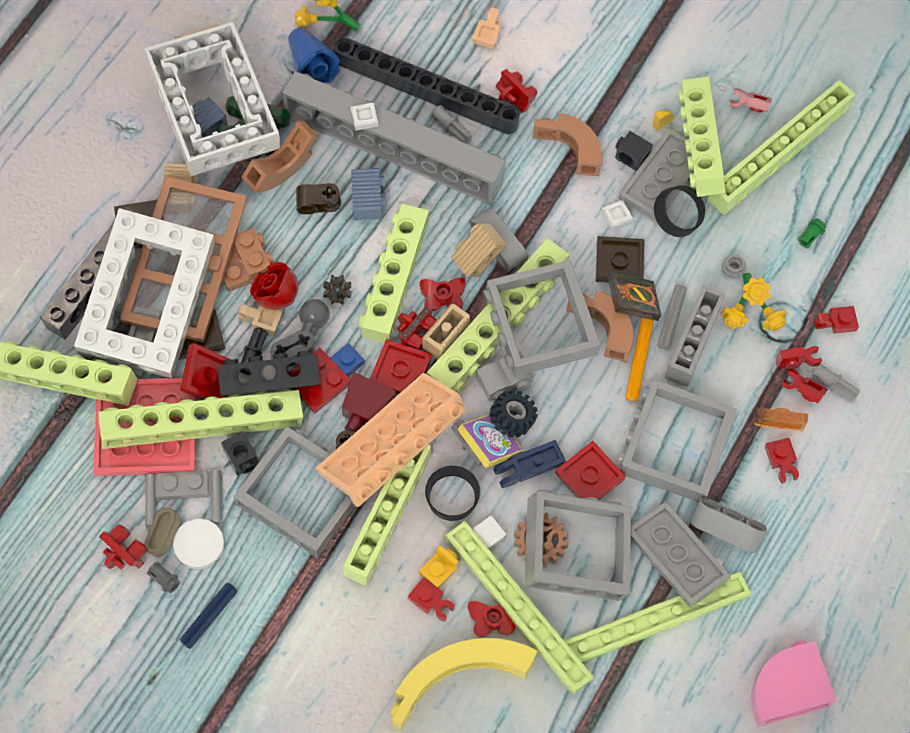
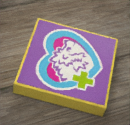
(489, 443)

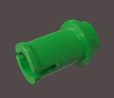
(815, 228)

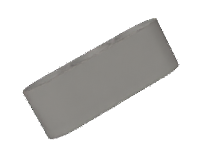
(514, 252)
(728, 525)

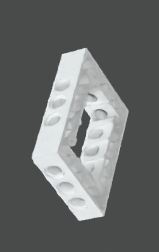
(196, 52)
(162, 355)

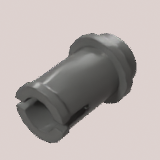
(163, 577)

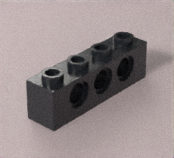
(231, 384)

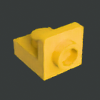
(440, 566)

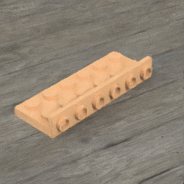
(391, 438)

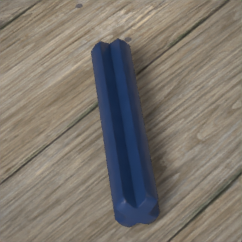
(208, 615)

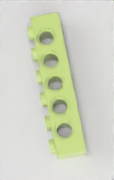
(703, 137)
(382, 327)
(117, 390)
(384, 519)

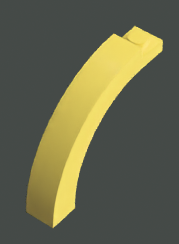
(463, 655)

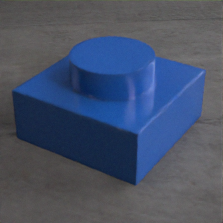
(348, 359)

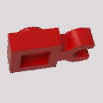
(783, 456)
(428, 597)

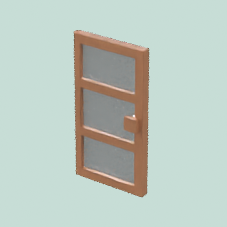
(199, 209)

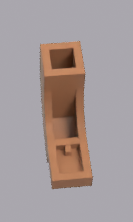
(577, 136)
(282, 164)
(616, 324)

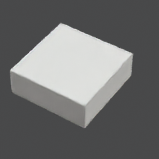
(364, 116)
(617, 215)
(490, 532)

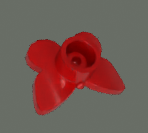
(442, 292)
(489, 619)

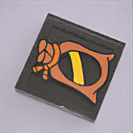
(634, 296)

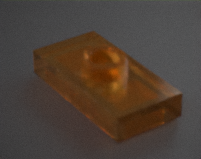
(781, 419)

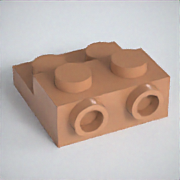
(246, 260)

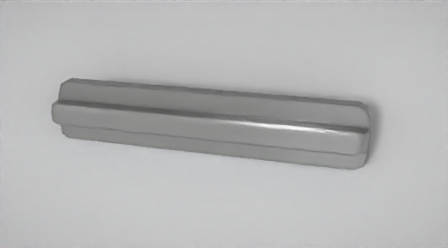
(672, 317)

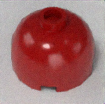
(275, 287)

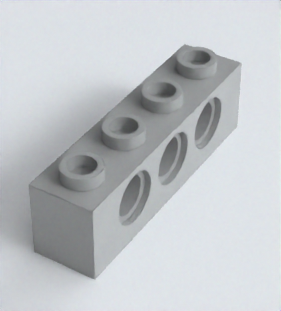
(695, 335)

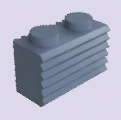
(208, 116)
(366, 194)

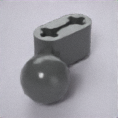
(313, 315)

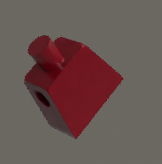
(364, 401)

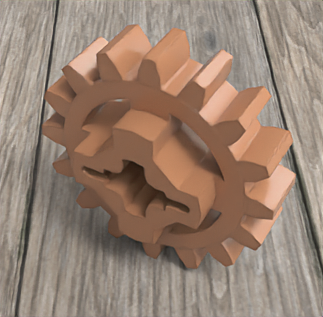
(549, 533)

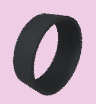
(662, 218)
(458, 472)

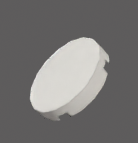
(198, 544)

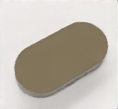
(162, 532)

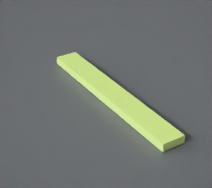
(519, 608)
(654, 620)

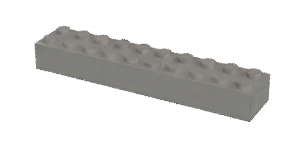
(396, 139)

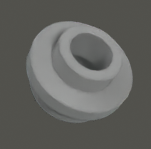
(735, 260)

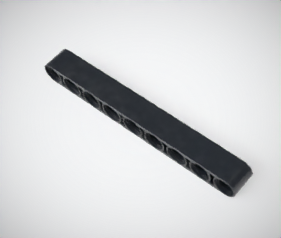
(434, 92)

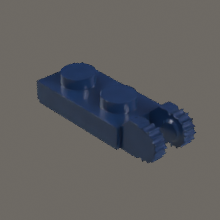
(531, 463)

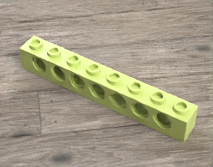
(783, 146)
(470, 339)
(190, 427)

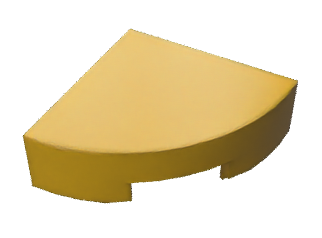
(662, 118)

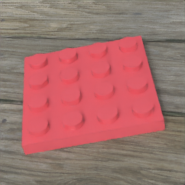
(146, 458)

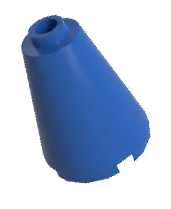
(313, 56)

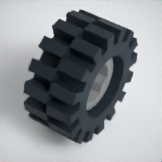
(506, 421)

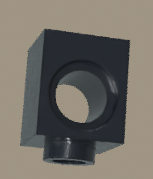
(632, 150)
(237, 444)

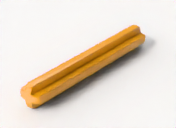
(639, 360)

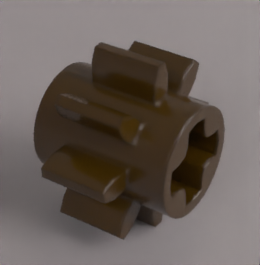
(331, 287)

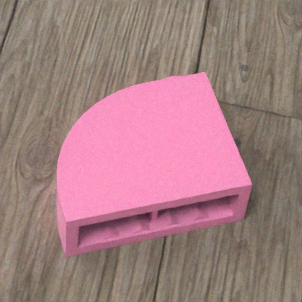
(791, 685)

